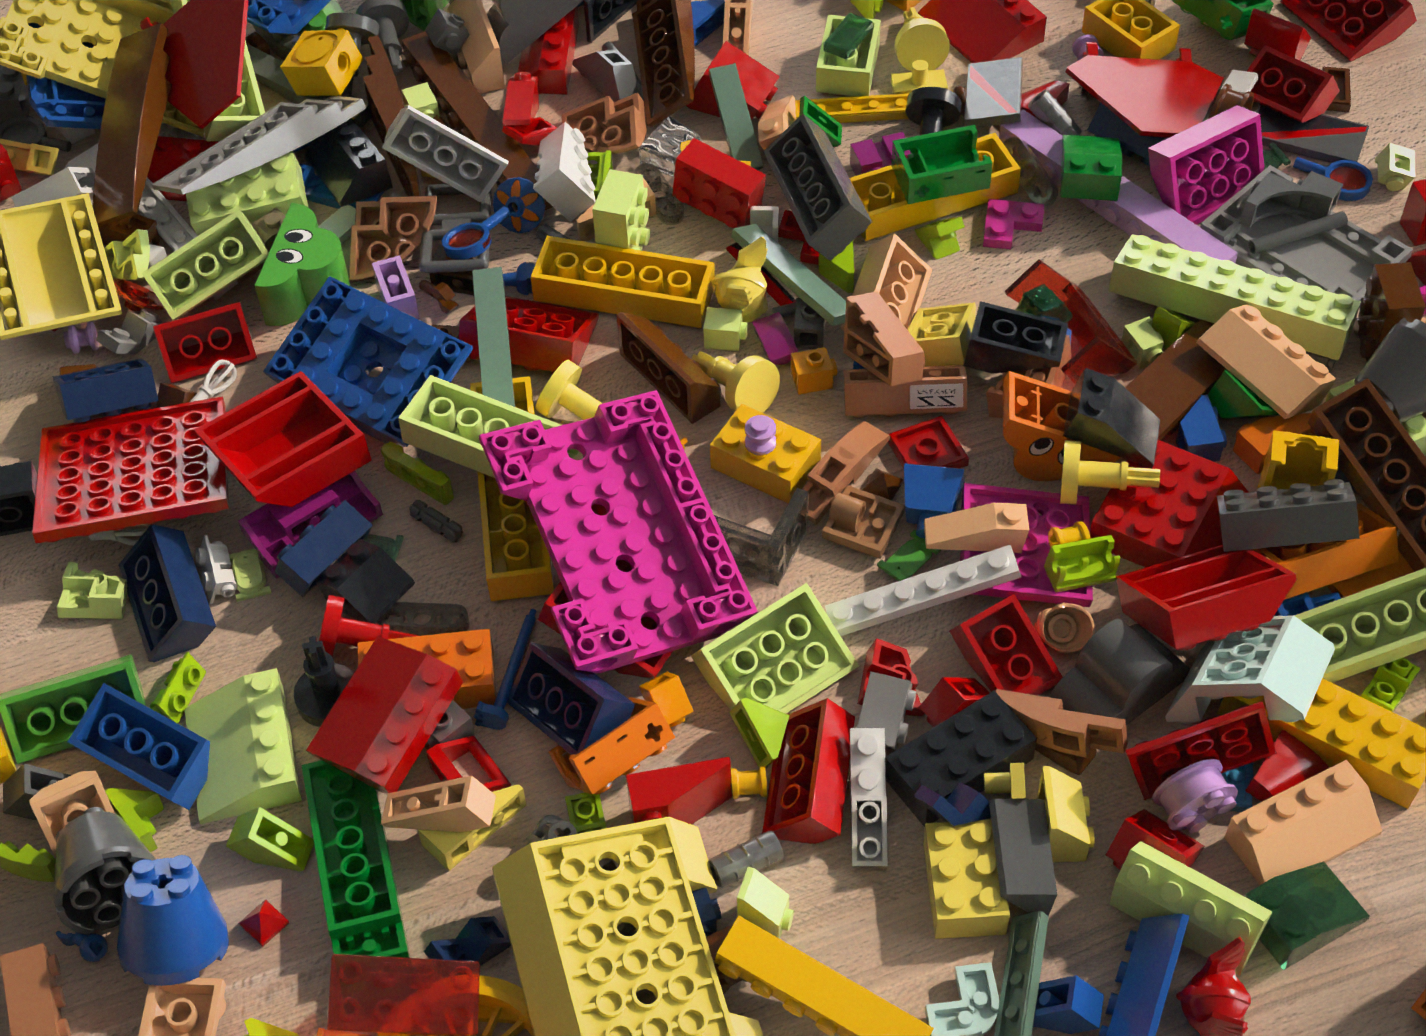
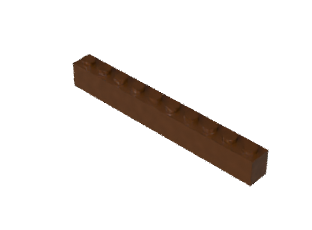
(465, 106)

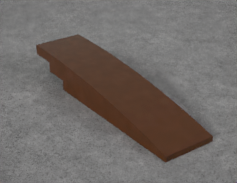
(665, 56)
(385, 104)
(130, 124)
(1177, 379)

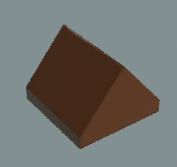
(172, 395)

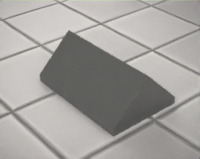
(1023, 853)

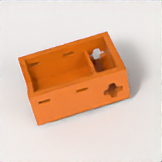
(617, 751)

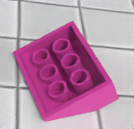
(1208, 162)

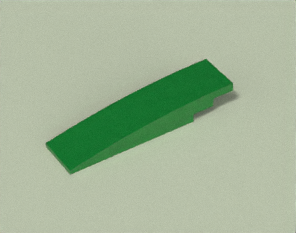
(354, 864)

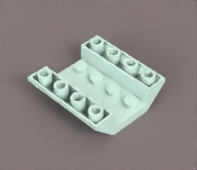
(1275, 661)

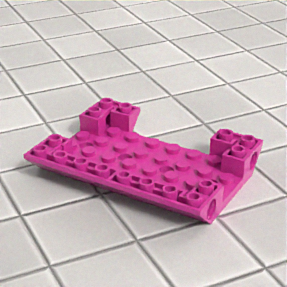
(652, 521)

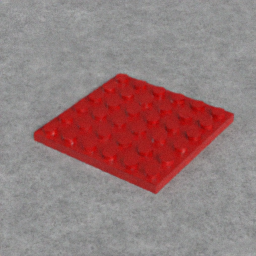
(127, 471)

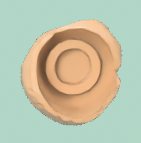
(1065, 627)

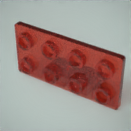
(403, 995)

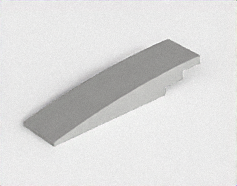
(261, 141)

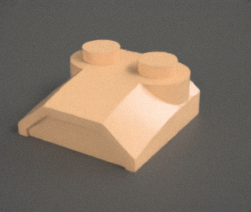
(67, 800)
(184, 1008)

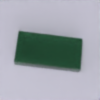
(848, 36)

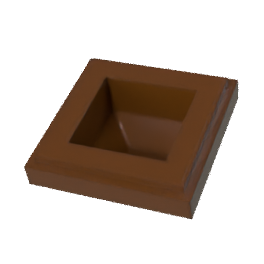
(883, 484)

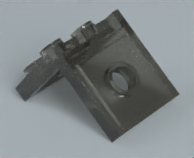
(767, 555)

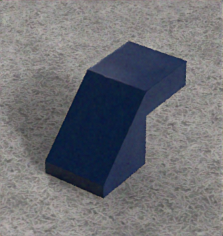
(961, 806)
(478, 941)

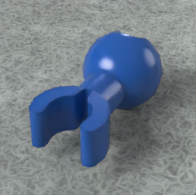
(91, 946)

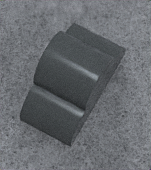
(523, 21)
(1120, 673)

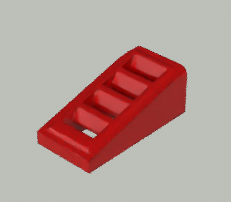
(530, 134)

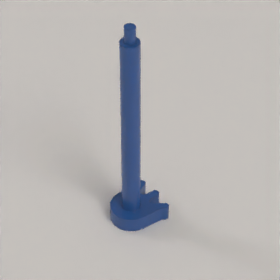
(494, 715)

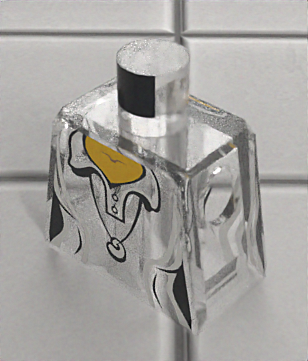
(666, 144)

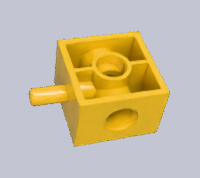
(322, 63)

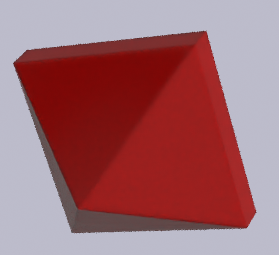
(264, 923)

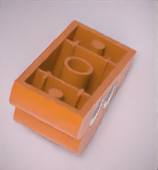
(1035, 428)

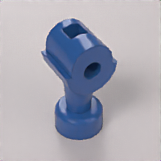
(521, 278)

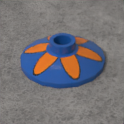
(529, 202)

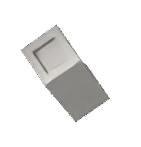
(134, 334)

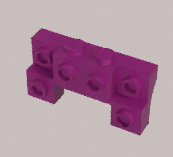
(277, 526)

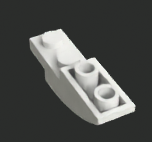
(868, 797)

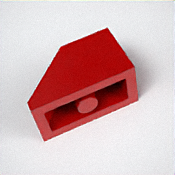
(951, 697)

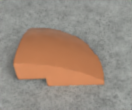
(610, 124)
(388, 230)

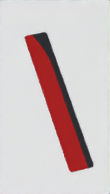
(773, 287)

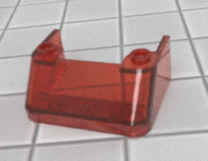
(1092, 338)

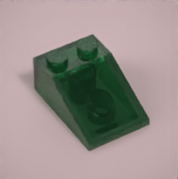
(1307, 912)

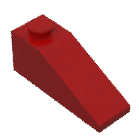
(521, 99)

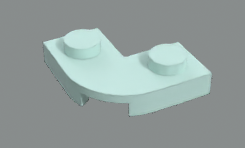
(977, 1005)

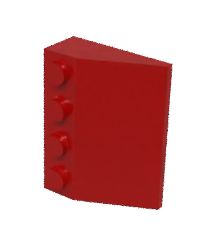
(1355, 25)
(988, 27)
(538, 333)
(386, 714)
(1230, 738)

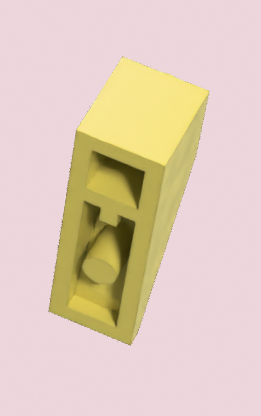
(453, 847)

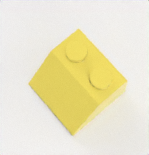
(1066, 816)

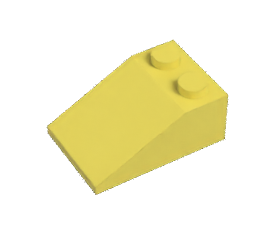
(944, 333)

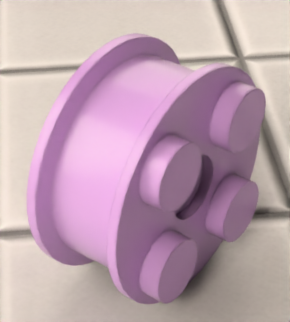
(1195, 795)

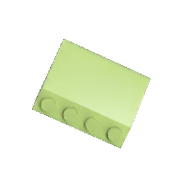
(777, 655)
(249, 747)

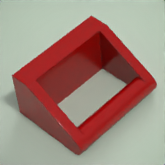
(443, 754)

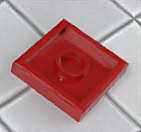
(929, 445)

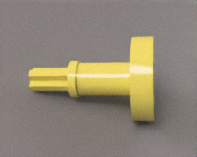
(921, 40)
(749, 382)
(562, 391)
(1099, 474)

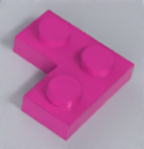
(1008, 215)

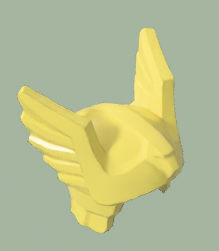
(744, 284)

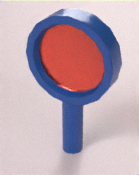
(1353, 175)
(472, 238)

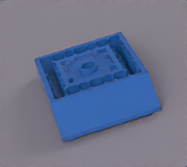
(351, 334)

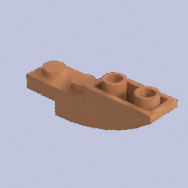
(842, 465)
(1064, 729)

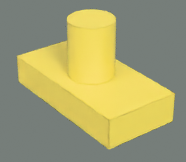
(918, 78)
(1007, 782)

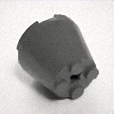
(1399, 369)
(92, 868)

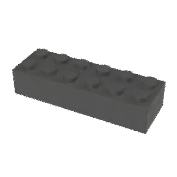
(817, 187)

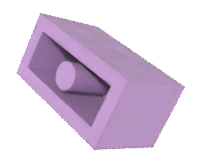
(395, 285)

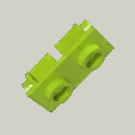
(180, 688)

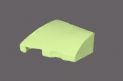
(129, 258)
(91, 594)

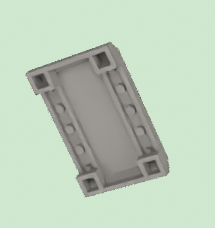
(1331, 260)

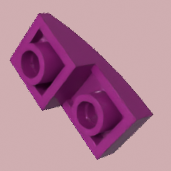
(775, 338)

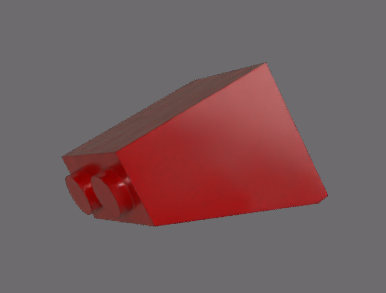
(755, 79)

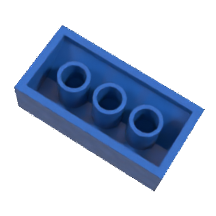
(144, 746)
(1145, 976)

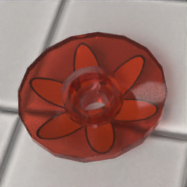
(137, 296)

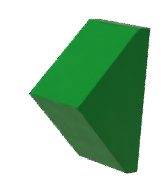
(831, 127)

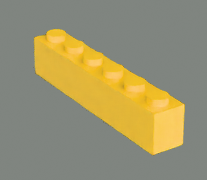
(810, 986)

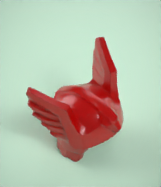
(1215, 997)

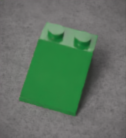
(1091, 167)

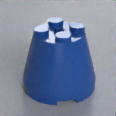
(169, 922)

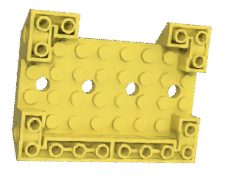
(57, 45)
(575, 962)

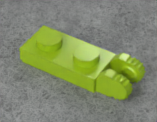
(417, 473)

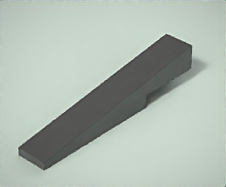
(270, 74)

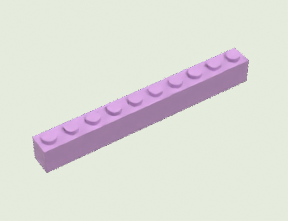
(1134, 211)

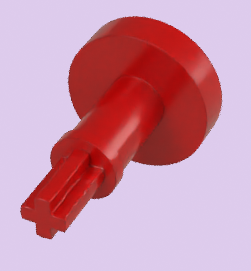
(350, 631)

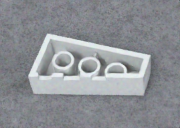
(565, 172)

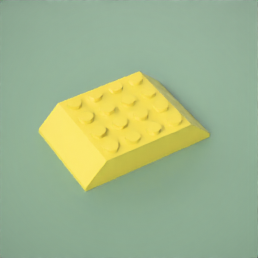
(53, 268)

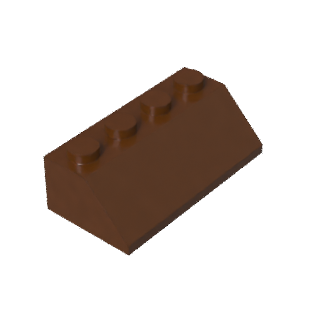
(667, 367)

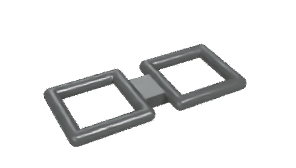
(448, 222)

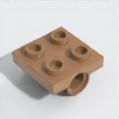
(862, 521)

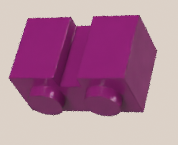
(870, 156)

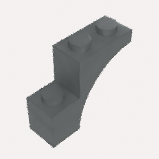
(1275, 195)

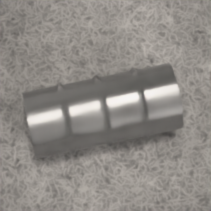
(1053, 115)
(754, 853)

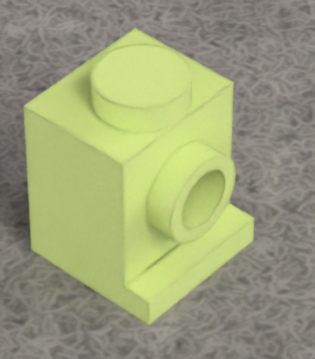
(1393, 173)
(1142, 341)

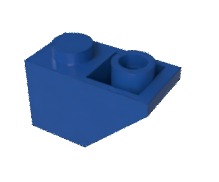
(1200, 431)

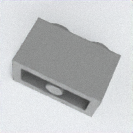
(886, 707)

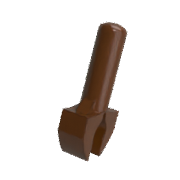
(961, 92)
(441, 293)

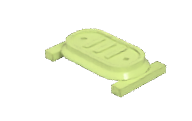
(249, 574)

